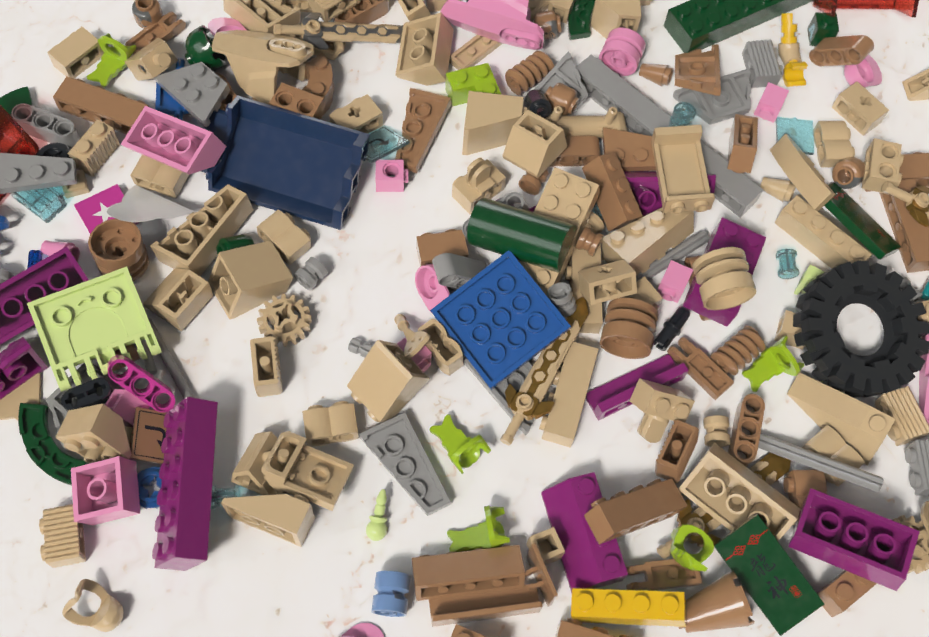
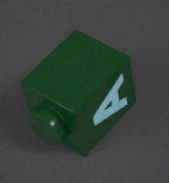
(822, 27)

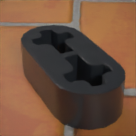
(87, 394)

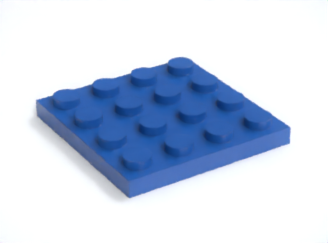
(500, 319)

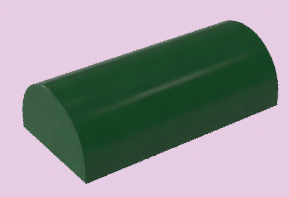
(524, 233)

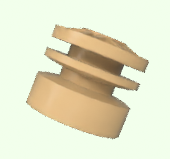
(724, 278)

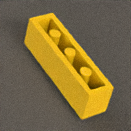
(629, 607)

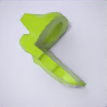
(111, 61)
(771, 363)
(461, 450)
(484, 536)
(685, 559)

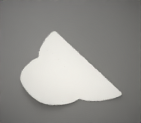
(145, 206)

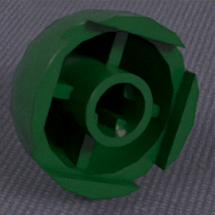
(199, 49)

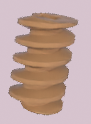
(528, 72)
(739, 350)

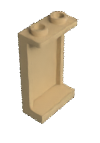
(681, 169)

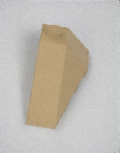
(853, 420)

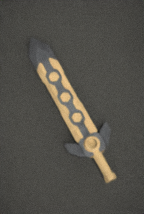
(317, 32)

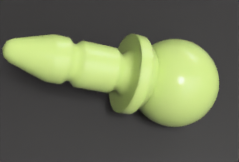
(376, 528)

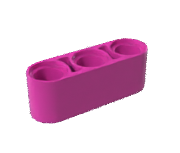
(147, 394)

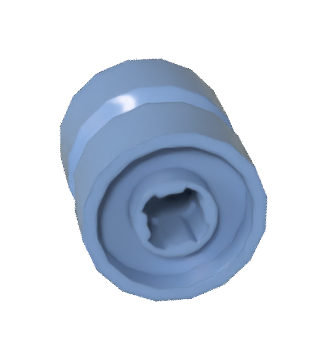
(391, 594)

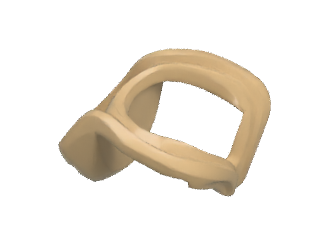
(107, 616)

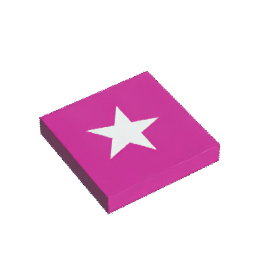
(94, 208)

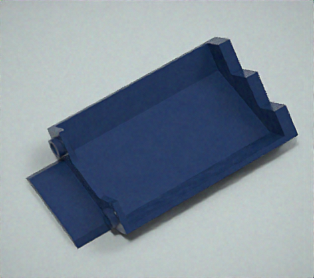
(287, 160)

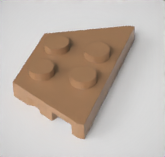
(699, 71)

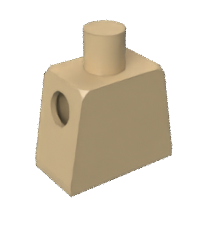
(154, 58)

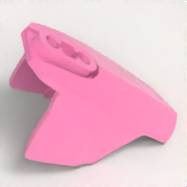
(497, 20)

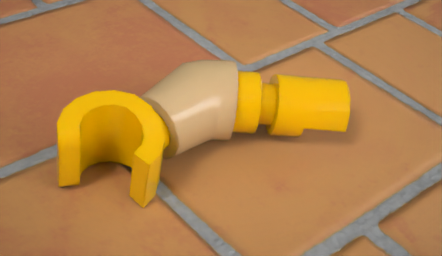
(790, 53)

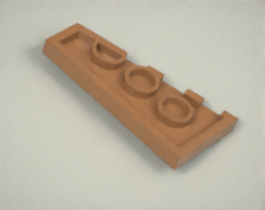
(422, 121)
(631, 149)

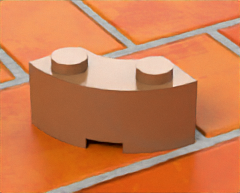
(320, 79)

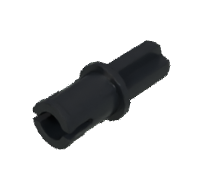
(671, 328)

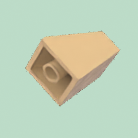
(489, 120)
(249, 277)
(386, 381)

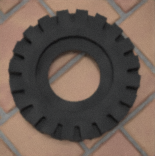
(902, 342)

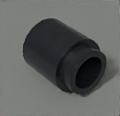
(538, 103)

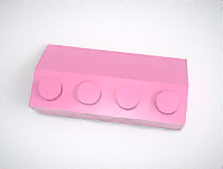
(173, 142)

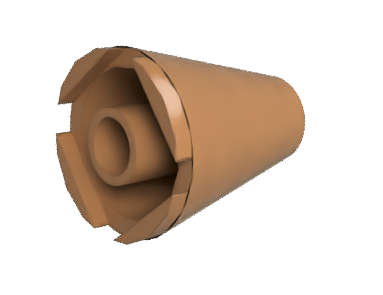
(718, 607)

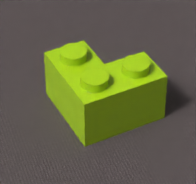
(474, 78)

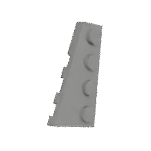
(34, 172)
(406, 460)

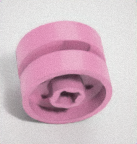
(622, 51)

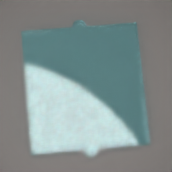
(798, 130)

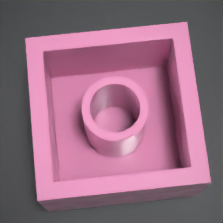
(105, 491)

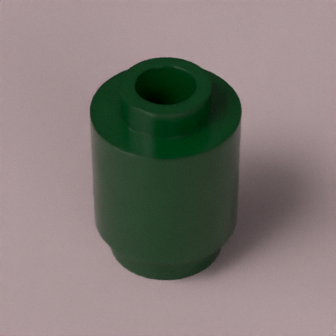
(233, 242)

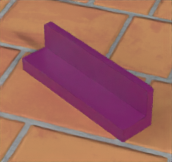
(617, 393)

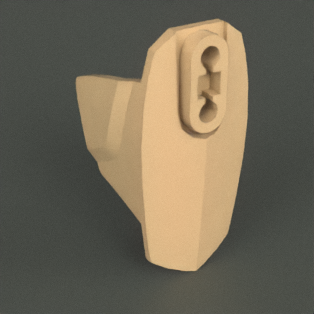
(259, 57)

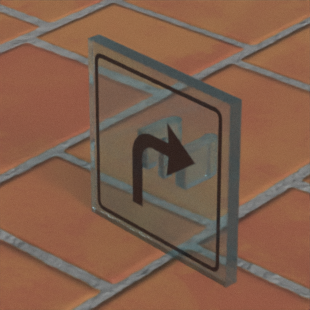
(384, 142)

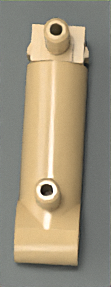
(587, 125)

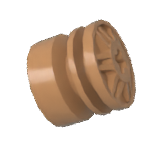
(118, 245)
(629, 328)

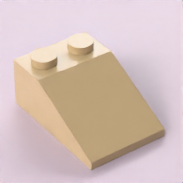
(274, 514)

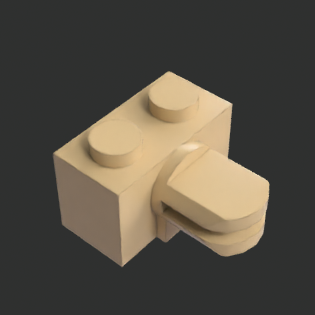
(481, 181)
(659, 406)

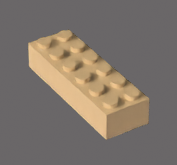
(568, 200)

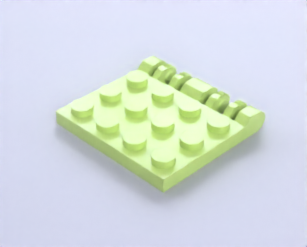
(92, 324)

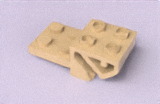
(291, 466)

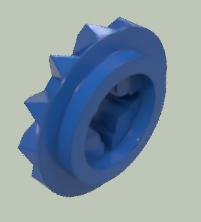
(147, 478)

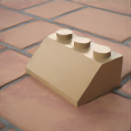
(425, 50)

